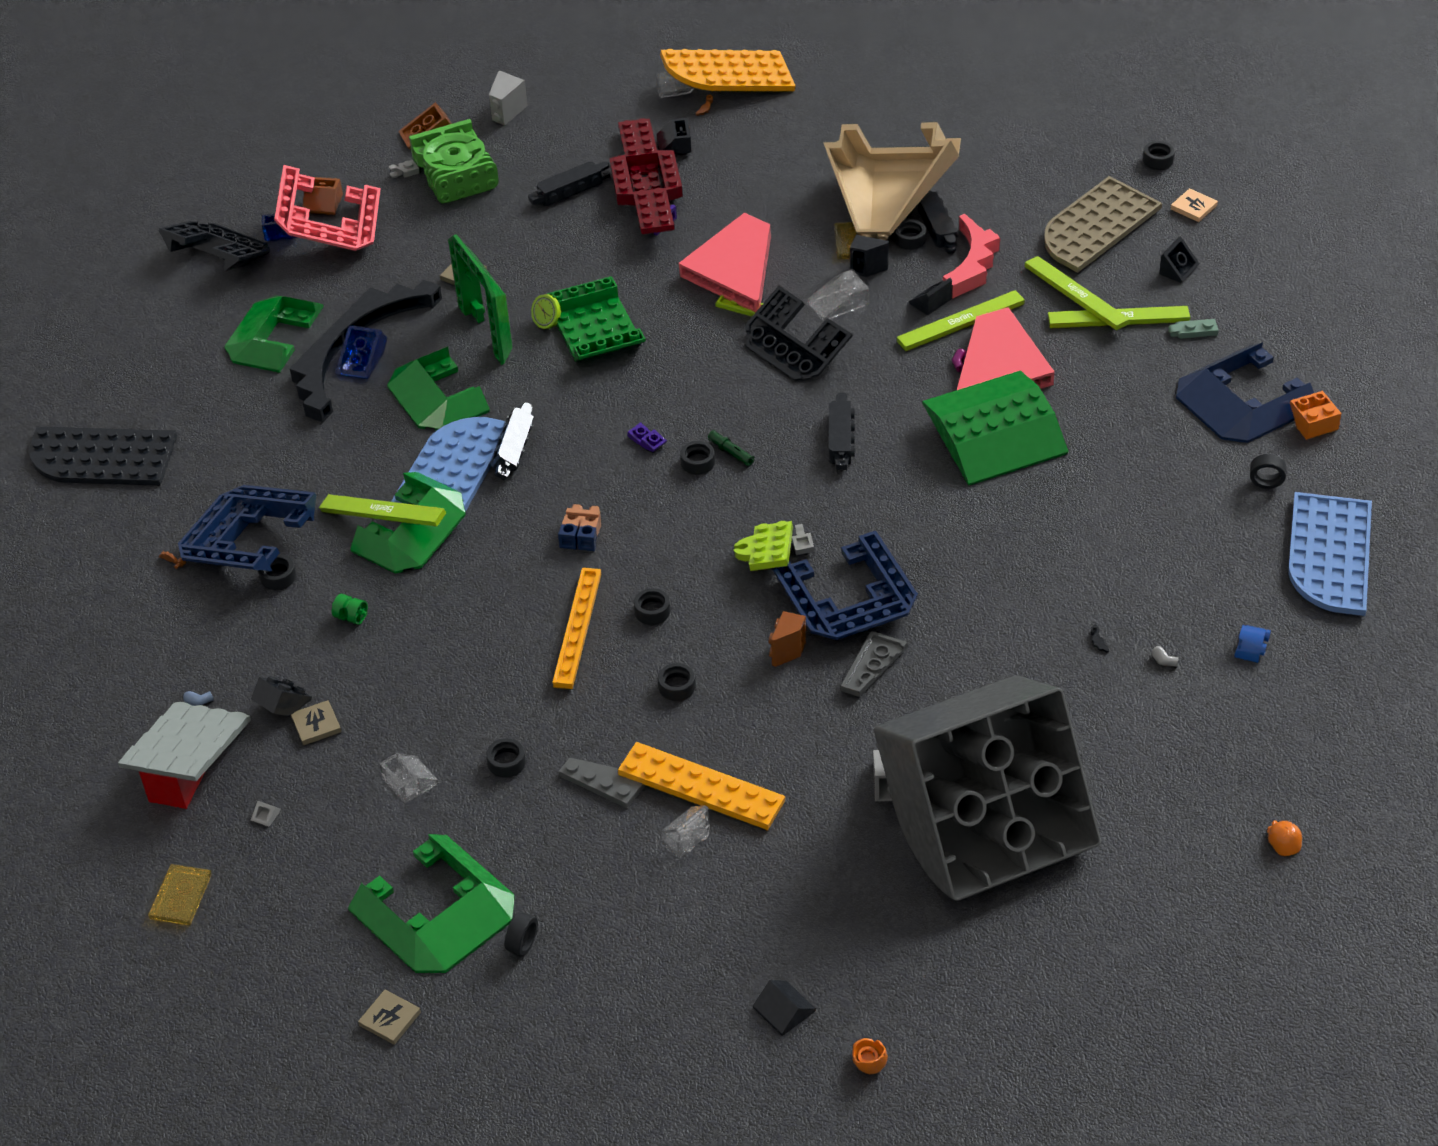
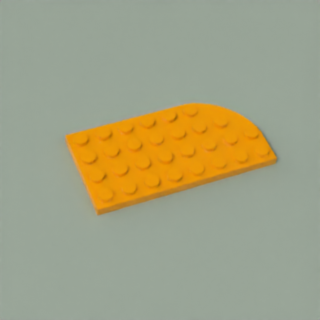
(729, 69)

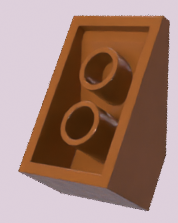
(429, 119)

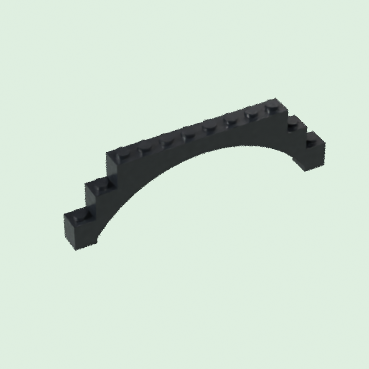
(370, 308)

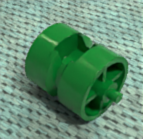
(349, 609)

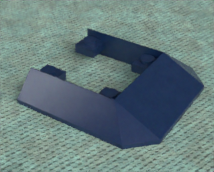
(1226, 414)
(216, 530)
(890, 595)

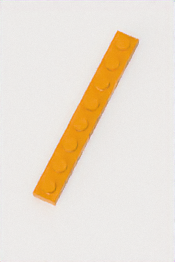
(577, 628)

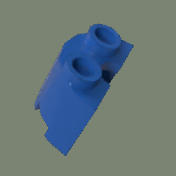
(1251, 643)

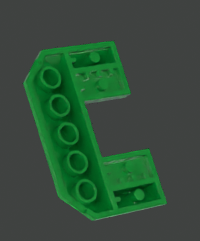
(249, 342)
(424, 401)
(411, 543)

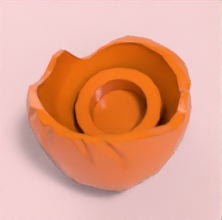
(1285, 837)
(869, 1055)

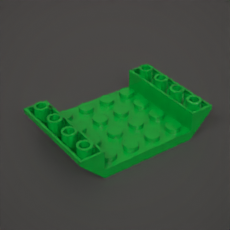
(595, 319)

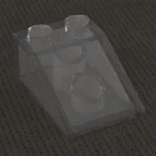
(840, 296)

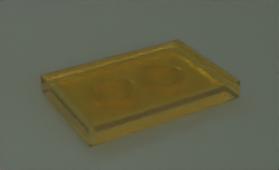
(844, 236)
(180, 894)

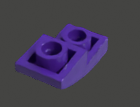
(645, 438)

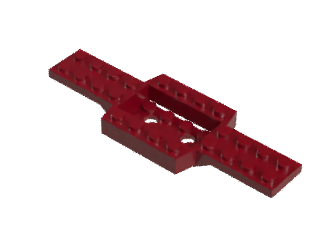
(643, 158)

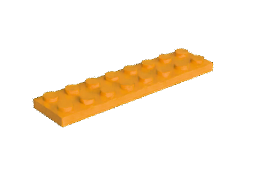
(702, 785)

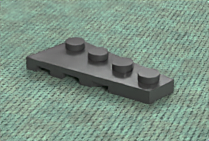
(873, 659)
(601, 780)

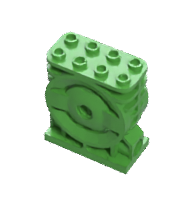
(454, 161)

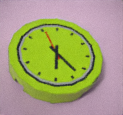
(545, 311)

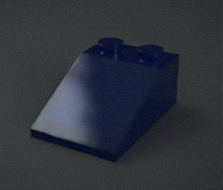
(361, 352)

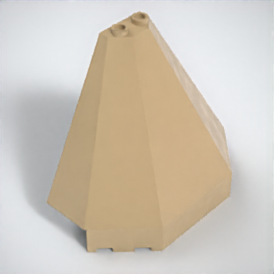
(887, 182)

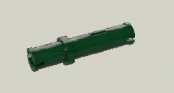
(725, 444)

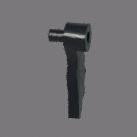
(1097, 640)

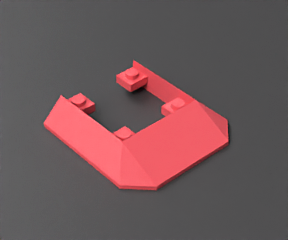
(295, 222)

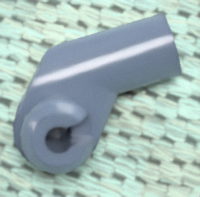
(196, 699)

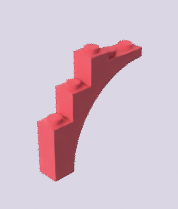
(974, 268)

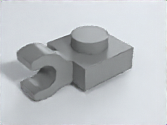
(406, 169)
(802, 542)

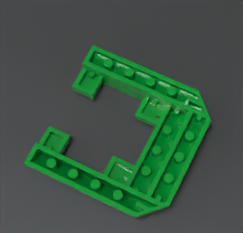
(468, 275)
(455, 933)

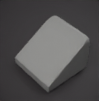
(264, 813)

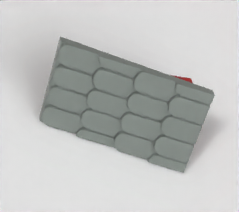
(181, 750)

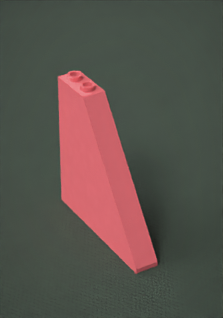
(732, 262)
(1001, 348)

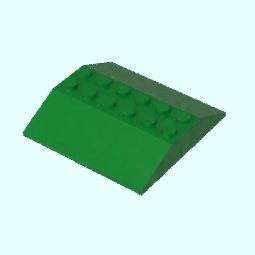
(997, 426)

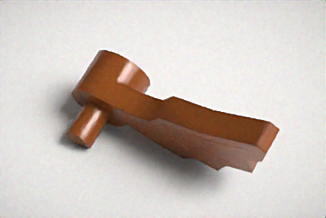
(705, 107)
(171, 558)

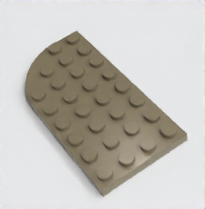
(1096, 223)

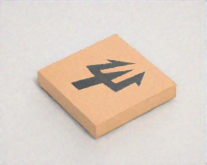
(1194, 205)

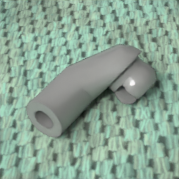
(1162, 658)

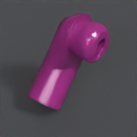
(957, 359)

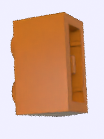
(1315, 415)

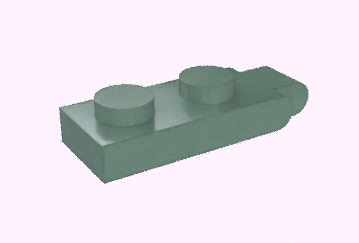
(1194, 328)

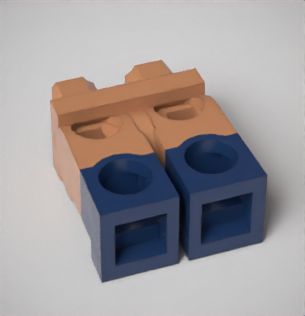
(580, 527)

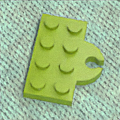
(767, 547)

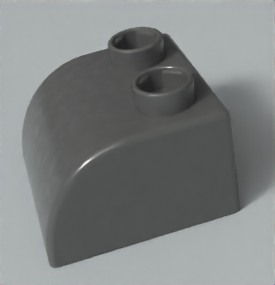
(989, 785)

